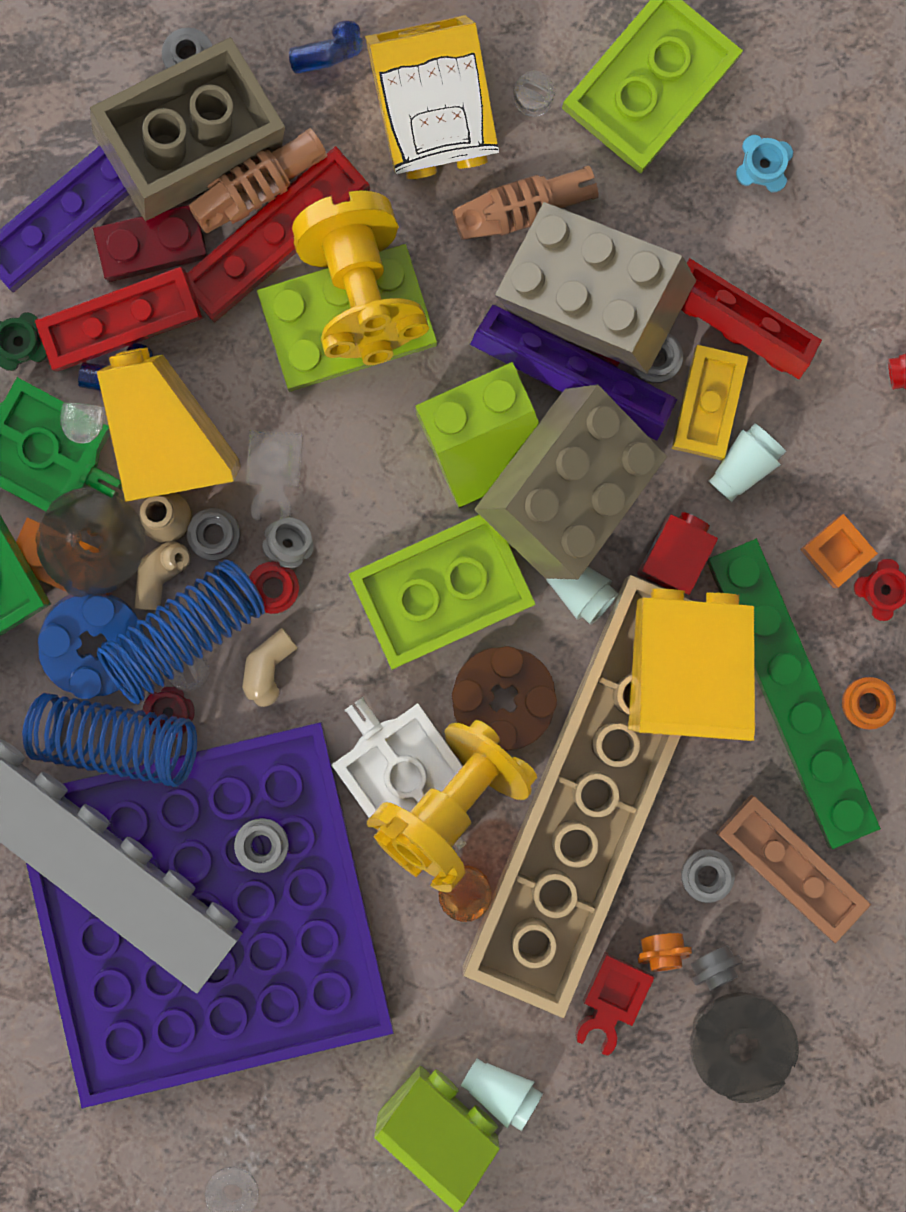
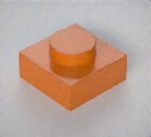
(838, 551)

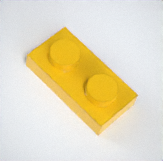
(709, 402)

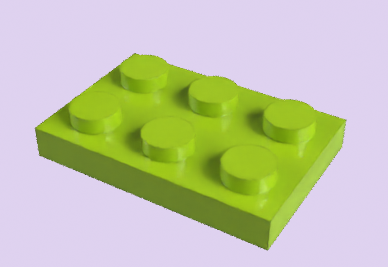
(651, 80)
(305, 305)
(441, 590)

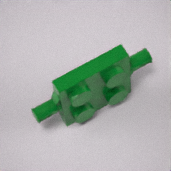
(36, 454)

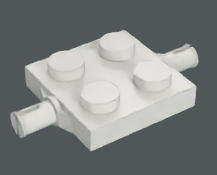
(396, 760)

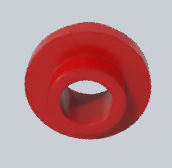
(290, 582)

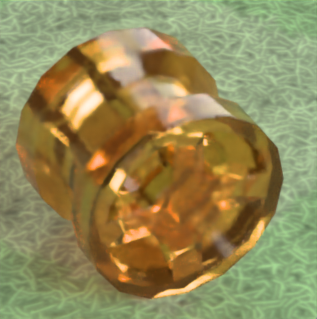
(471, 885)

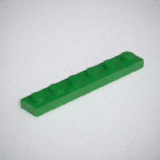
(796, 699)

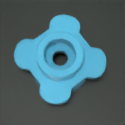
(774, 152)

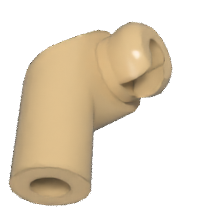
(155, 570)
(260, 668)

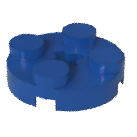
(61, 638)

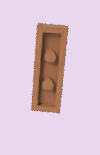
(793, 868)

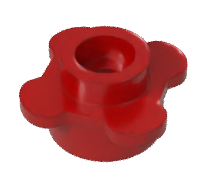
(870, 589)

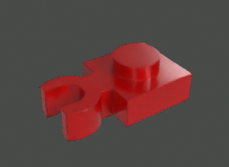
(615, 995)

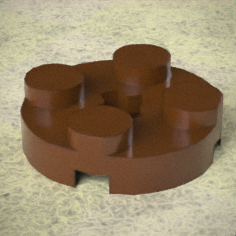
(506, 667)

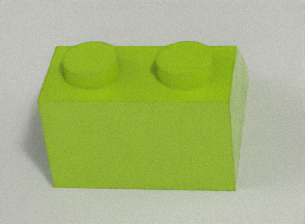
(478, 430)
(438, 1136)

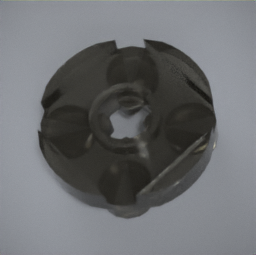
(78, 568)
(770, 1062)

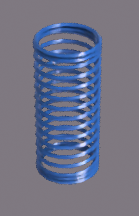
(130, 674)
(162, 760)

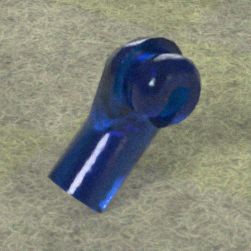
(328, 52)

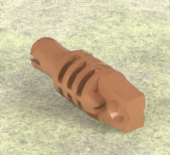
(256, 182)
(518, 203)

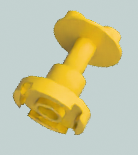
(348, 243)
(428, 832)

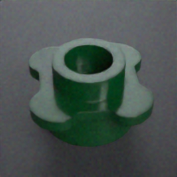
(31, 348)

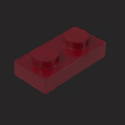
(151, 245)

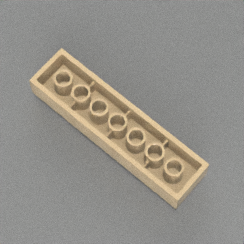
(575, 831)

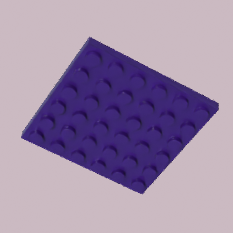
(306, 954)

